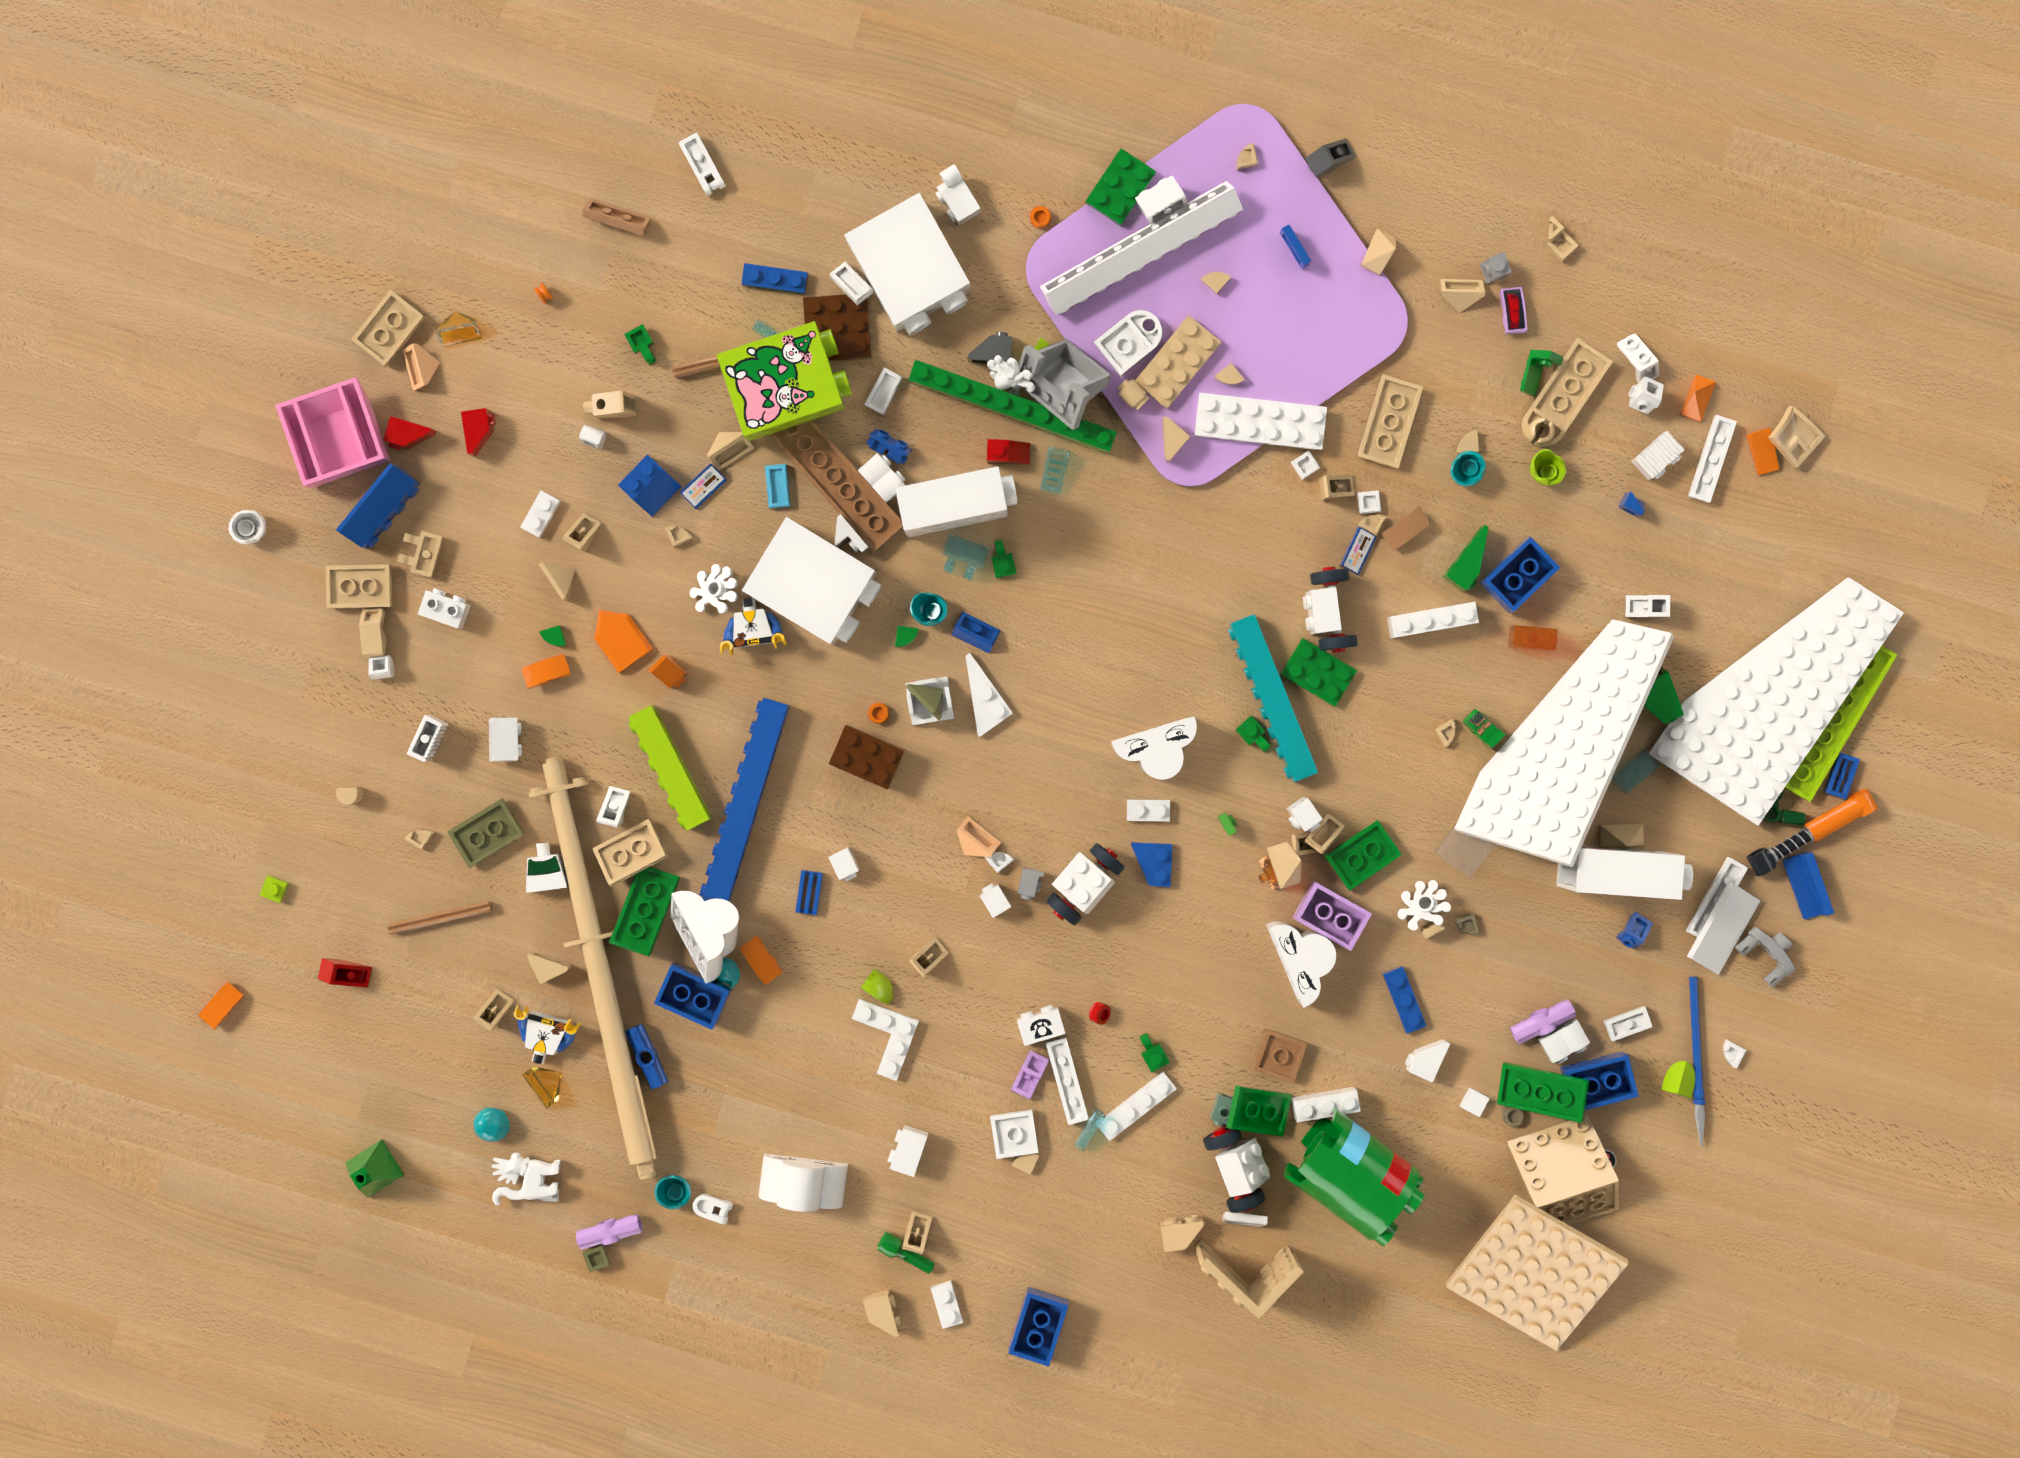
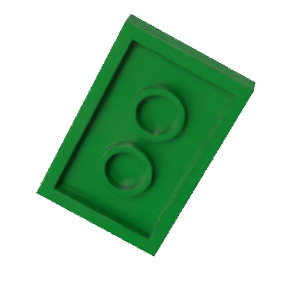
(1119, 187)
(1318, 672)
(1363, 855)
(1259, 1111)

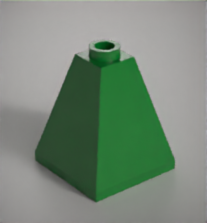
(373, 1169)

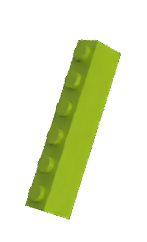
(670, 768)

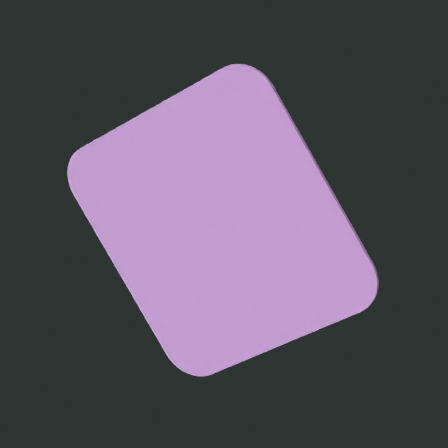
(1281, 326)

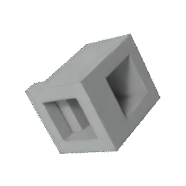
(1495, 268)
(1029, 883)

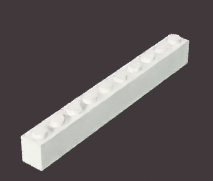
(1141, 248)

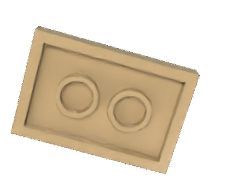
(388, 328)
(358, 586)
(629, 852)

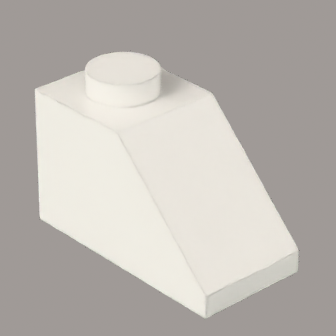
(1427, 1059)

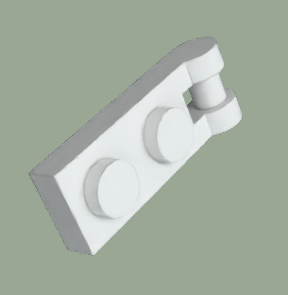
(701, 163)

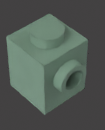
(1221, 1109)

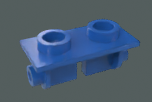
(897, 448)

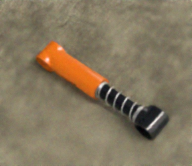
(1856, 806)

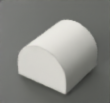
(592, 436)
(381, 667)

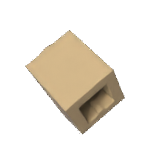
(1179, 1233)
(881, 1312)

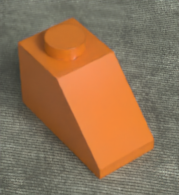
(668, 672)

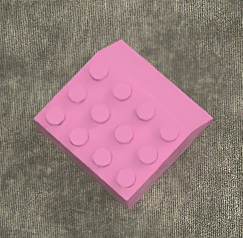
(332, 433)

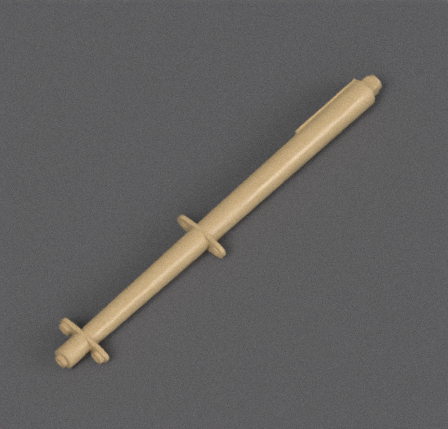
(624, 1081)

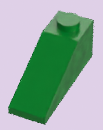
(1468, 563)

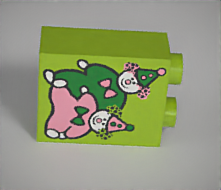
(784, 380)

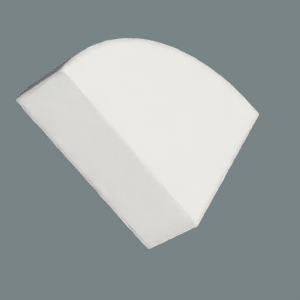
(999, 860)
(1733, 1053)

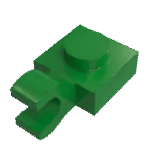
(640, 342)
(1002, 563)
(1252, 732)
(1154, 1054)

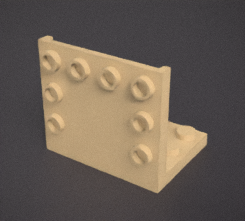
(1567, 1171)
(1264, 1290)

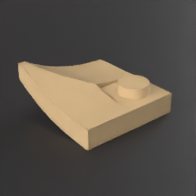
(1795, 436)

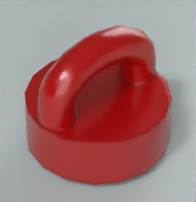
(1099, 1013)

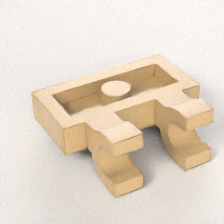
(426, 553)

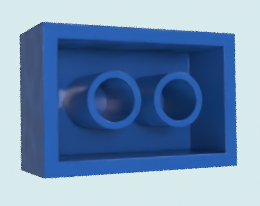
(1519, 575)
(690, 997)
(1608, 1077)
(1038, 1326)

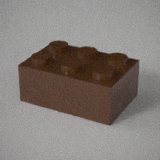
(866, 757)

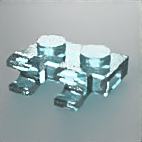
(964, 551)

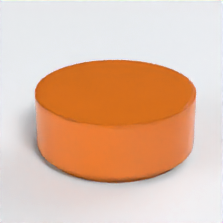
(1040, 217)
(878, 713)

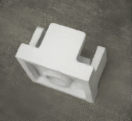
(919, 713)

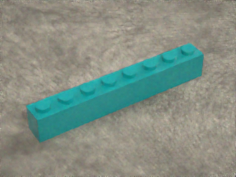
(1273, 698)

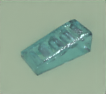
(1060, 452)

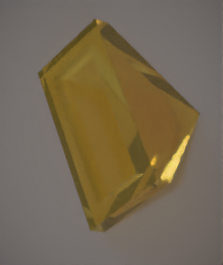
(457, 329)
(545, 1084)

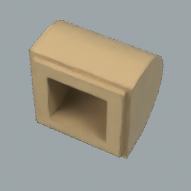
(349, 795)

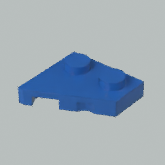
(1155, 862)

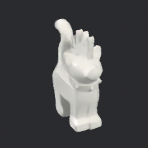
(534, 1177)

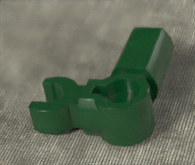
(1784, 816)

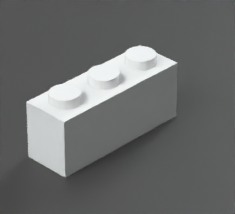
(1321, 1104)

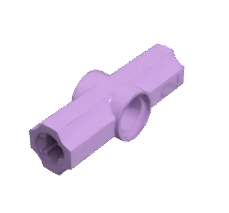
(1543, 1021)
(609, 1231)

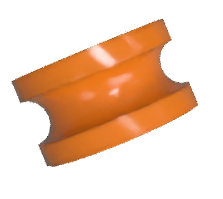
(543, 293)

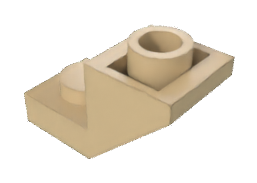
(371, 632)

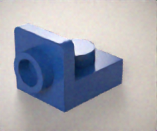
(1635, 931)

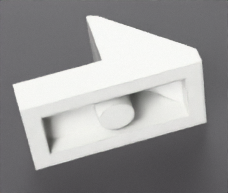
(845, 531)
(613, 807)

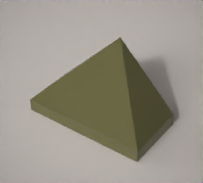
(929, 697)

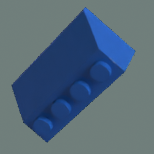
(379, 506)

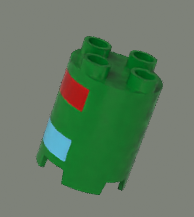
(1356, 1177)

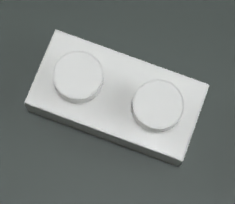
(540, 514)
(1148, 810)
(1627, 1023)
(946, 1304)

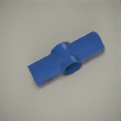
(653, 1069)

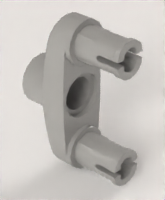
(1775, 948)

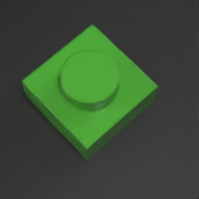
(1228, 823)

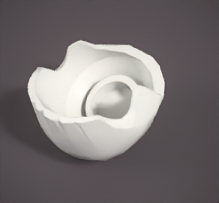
(247, 527)

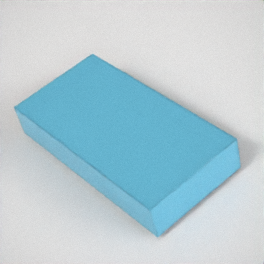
(777, 486)

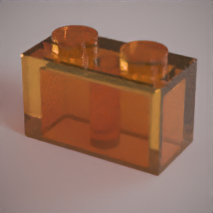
(1532, 638)

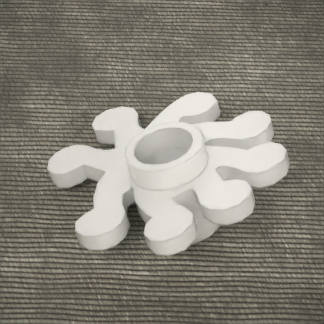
(1008, 375)
(715, 588)
(1424, 905)

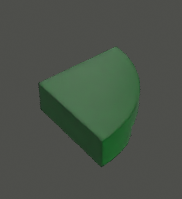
(905, 635)
(554, 636)

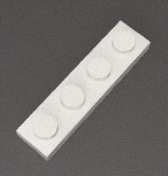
(1712, 459)
(1729, 872)
(1067, 1080)
(1137, 1105)

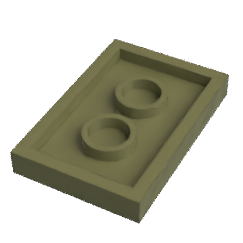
(486, 833)

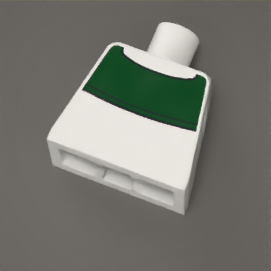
(545, 870)

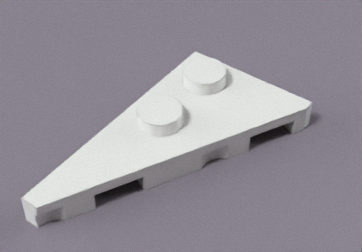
(987, 702)

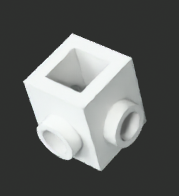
(1646, 395)

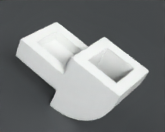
(1648, 606)

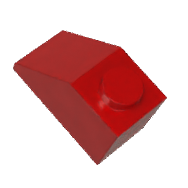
(477, 428)
(405, 433)
(1008, 452)
(344, 973)

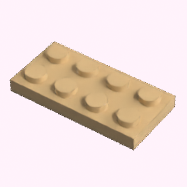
(1178, 362)
(1390, 421)

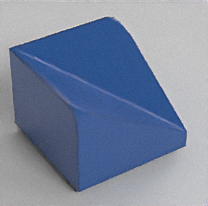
(1632, 505)

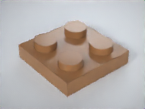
(1280, 1055)

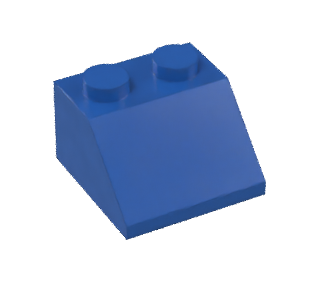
(649, 485)

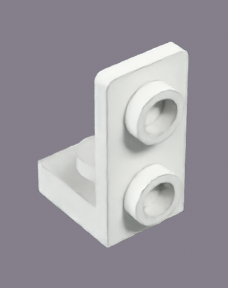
(1640, 357)

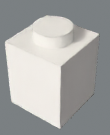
(844, 864)
(994, 899)

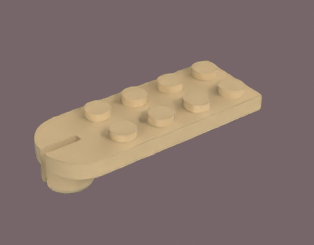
(1564, 394)

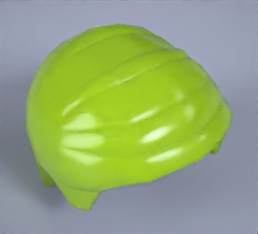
(1547, 468)

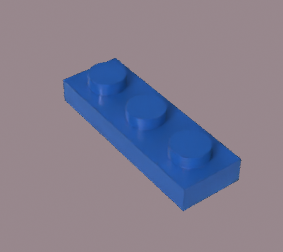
(774, 278)
(1404, 999)

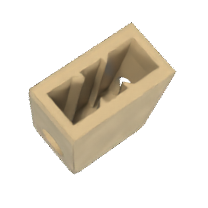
(612, 405)

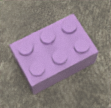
(1331, 915)

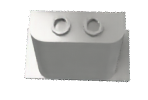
(1063, 379)

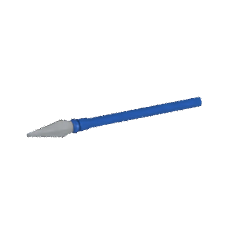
(1698, 1092)

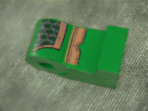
(1483, 729)

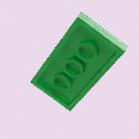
(644, 911)
(1543, 1092)

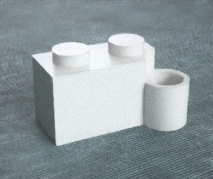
(956, 196)

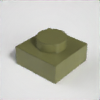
(596, 1258)

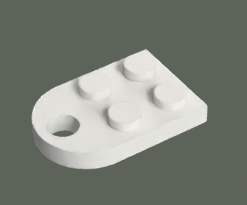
(1128, 341)

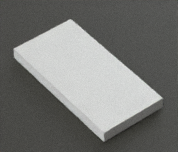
(1723, 928)

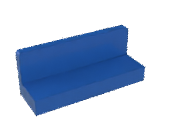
(1807, 885)

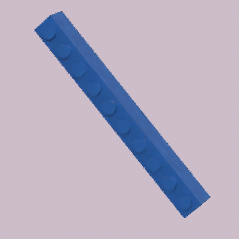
(745, 801)

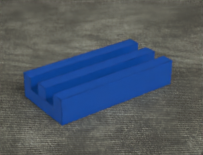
(1295, 246)
(1849, 779)
(806, 910)

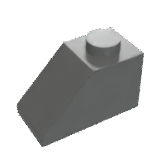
(1330, 157)
(991, 347)

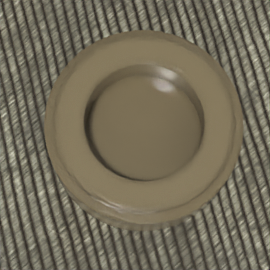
(1512, 1116)

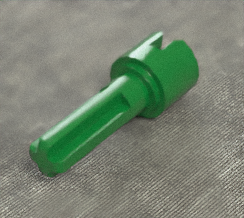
(892, 1246)

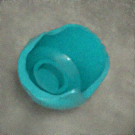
(1468, 469)
(928, 609)
(730, 973)
(491, 1124)
(672, 1192)

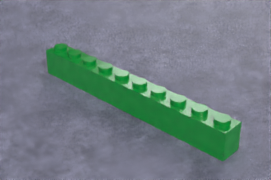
(1008, 406)

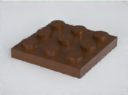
(845, 319)

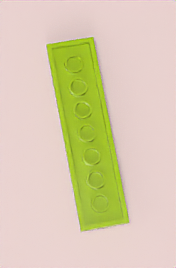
(1831, 741)

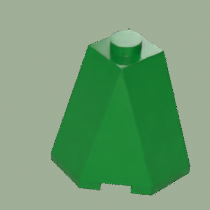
(1663, 698)

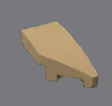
(1559, 241)

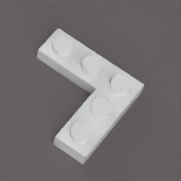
(901, 1029)

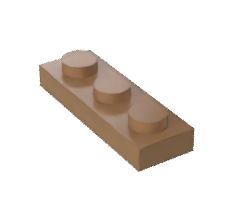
(616, 217)

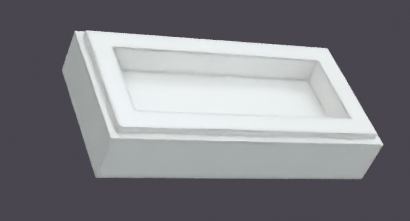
(851, 283)
(883, 391)
(1244, 1219)

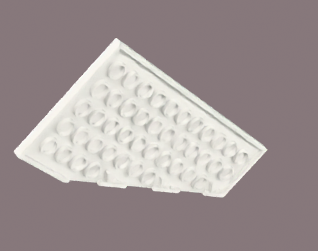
(1770, 706)
(1560, 761)

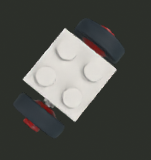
(1324, 610)
(1084, 883)
(1240, 1167)

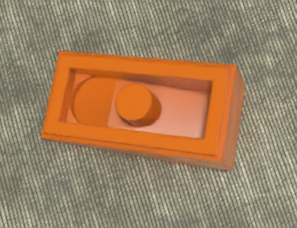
(1763, 451)

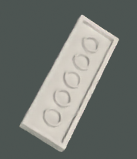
(1260, 421)

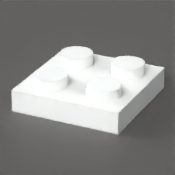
(1014, 1134)

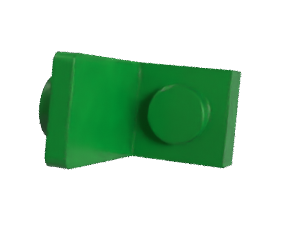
(1535, 363)

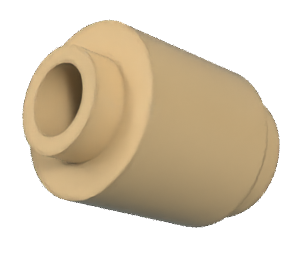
(1132, 393)

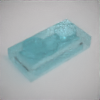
(1635, 771)

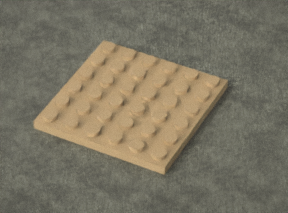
(1536, 1272)

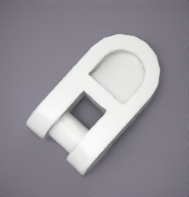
(705, 1204)

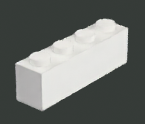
(1432, 620)

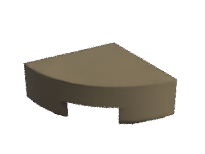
(1468, 924)

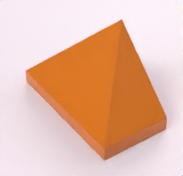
(1698, 398)

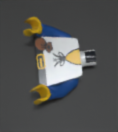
(751, 628)
(544, 1033)

